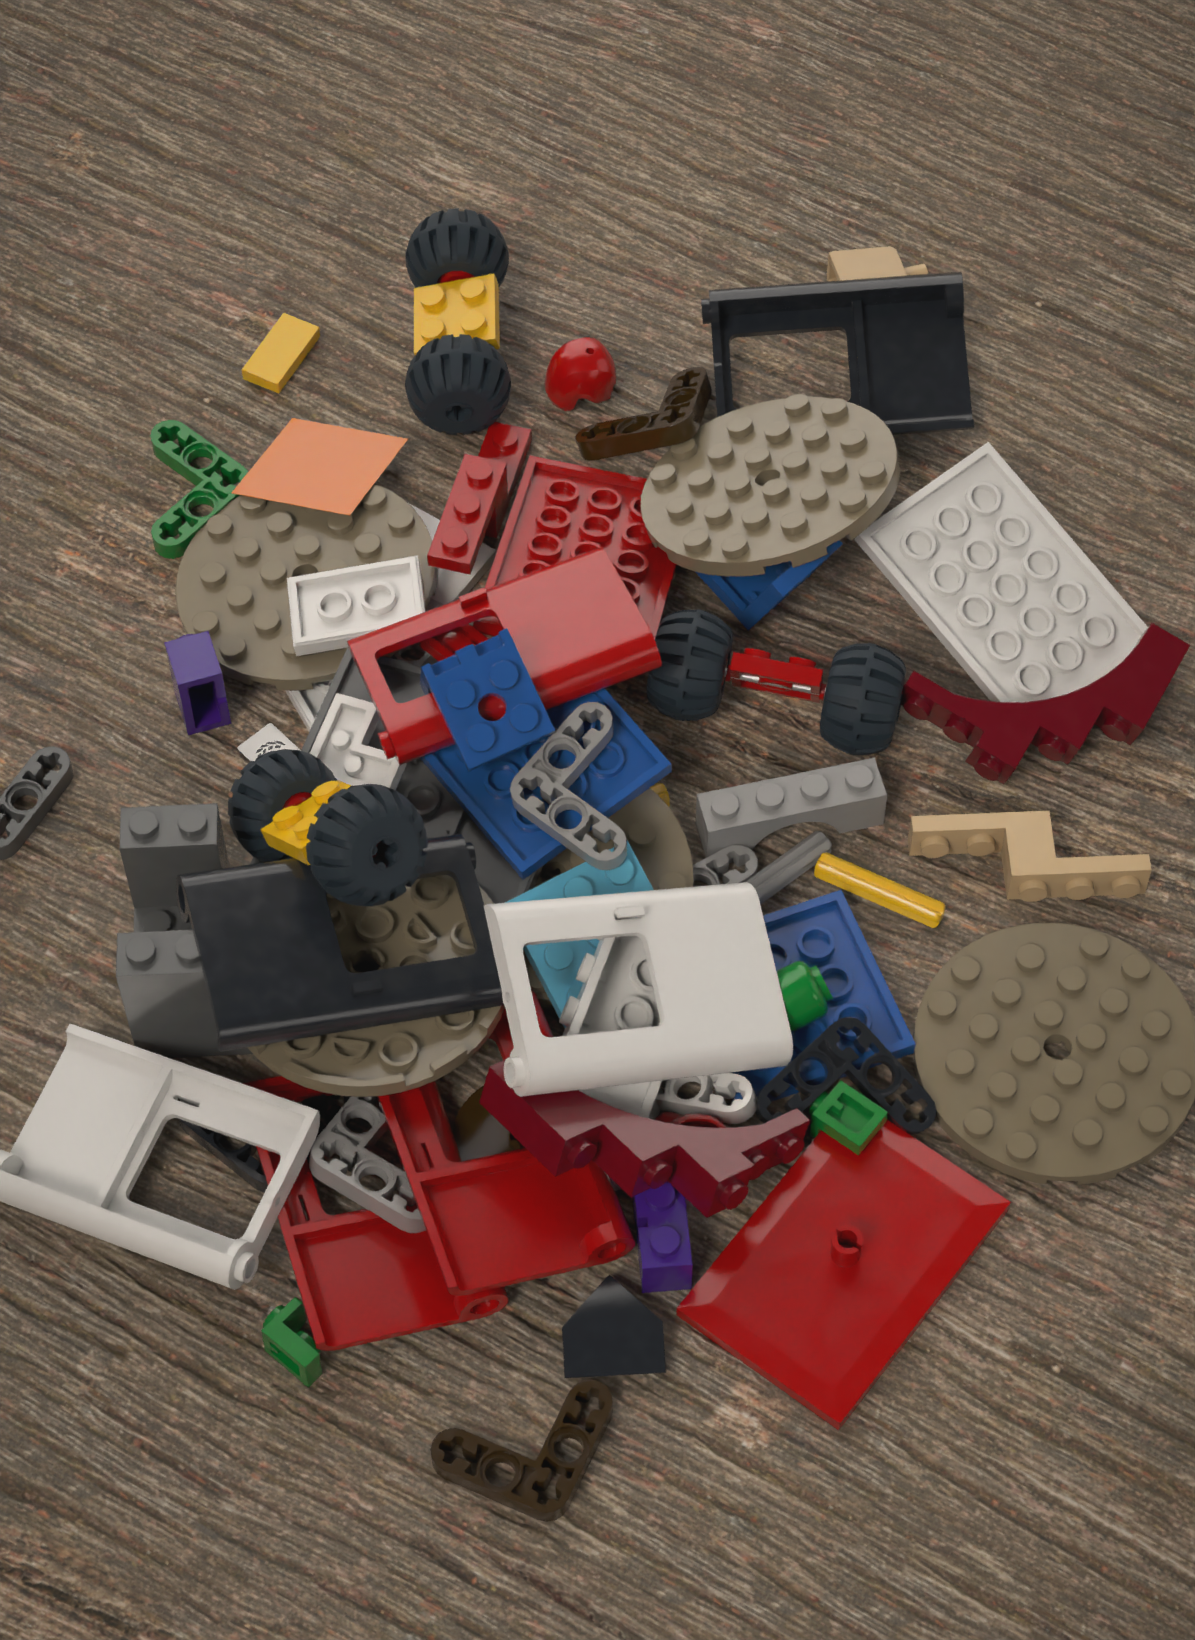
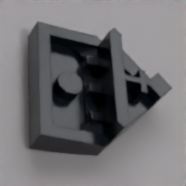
(612, 1336)

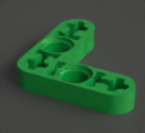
(208, 484)

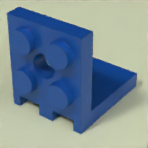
(757, 595)
(479, 672)

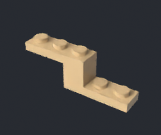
(1029, 855)

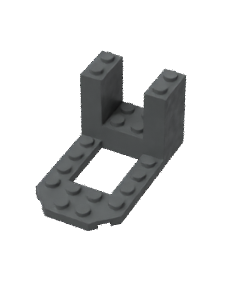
(160, 960)

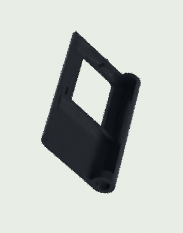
(899, 333)
(279, 964)

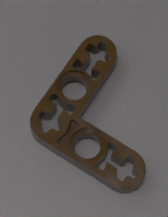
(671, 425)
(530, 1474)

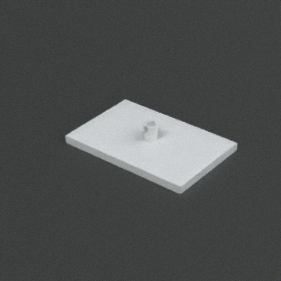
(1002, 583)

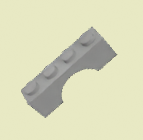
(840, 795)

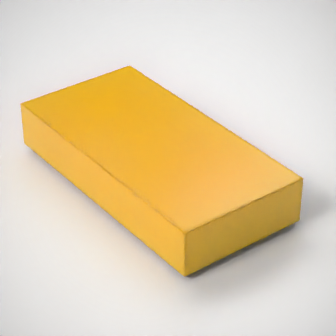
(281, 353)

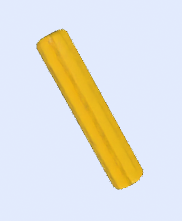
(879, 890)

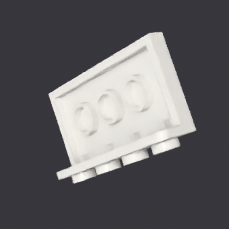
(615, 997)

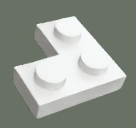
(345, 748)

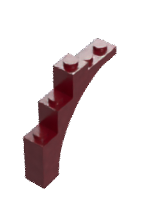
(1059, 725)
(643, 1153)

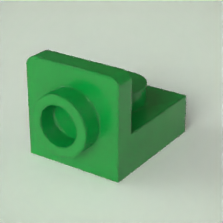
(846, 1117)
(292, 1349)

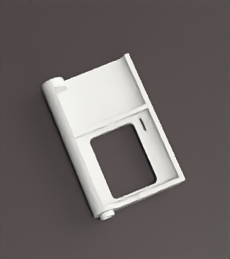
(708, 978)
(99, 1128)

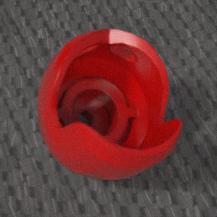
(580, 371)

